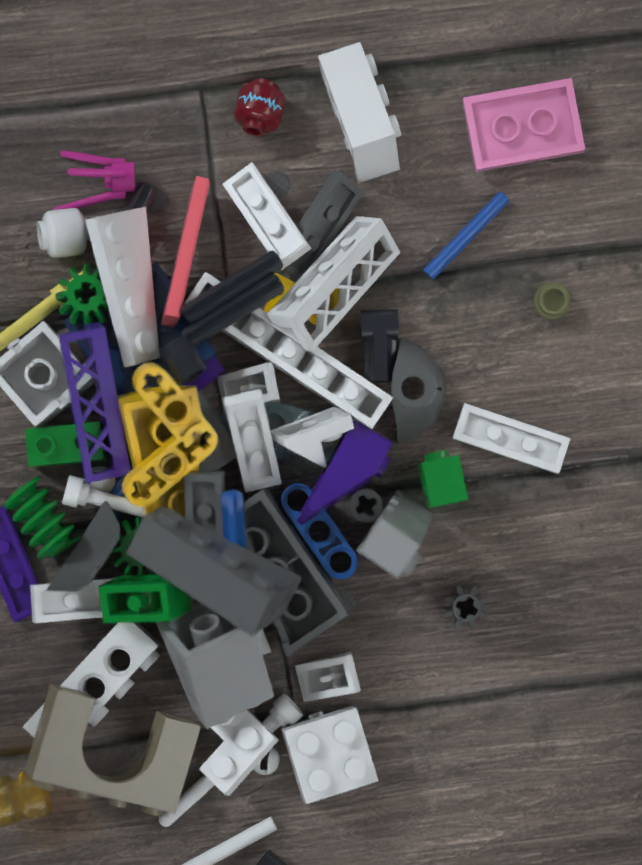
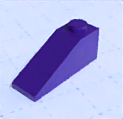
(350, 467)

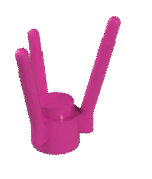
(117, 173)

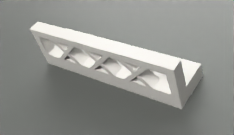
(332, 271)

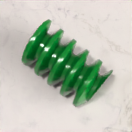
(40, 519)

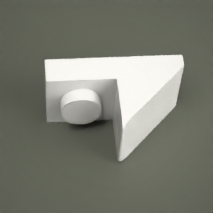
(307, 433)

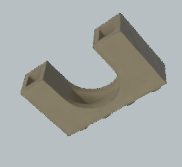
(151, 783)

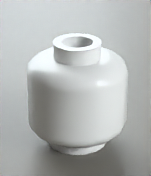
(63, 233)

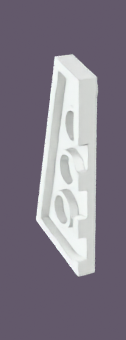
(125, 271)

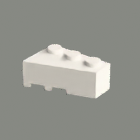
(361, 110)

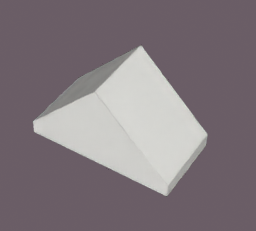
(250, 379)
(328, 677)

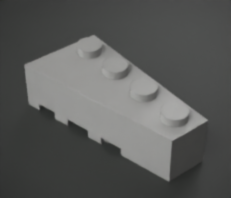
(397, 535)

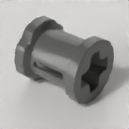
(376, 509)

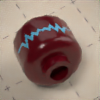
(259, 107)

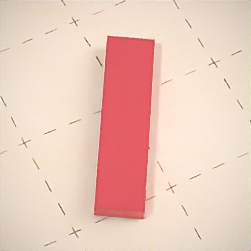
(185, 252)

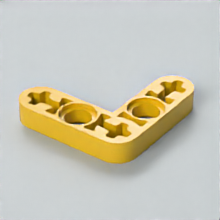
(182, 432)

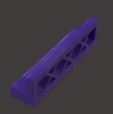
(106, 398)

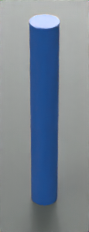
(466, 235)

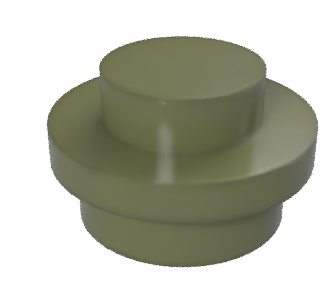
(552, 300)

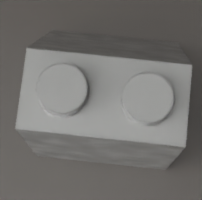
(216, 664)

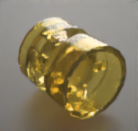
(21, 798)

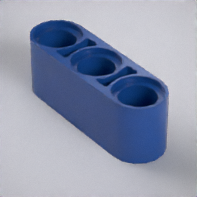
(325, 549)

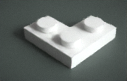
(243, 748)

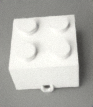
(36, 375)
(329, 754)

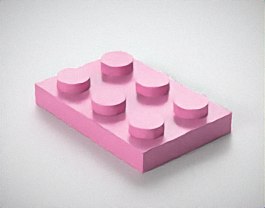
(523, 125)

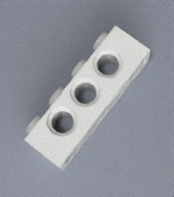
(124, 636)

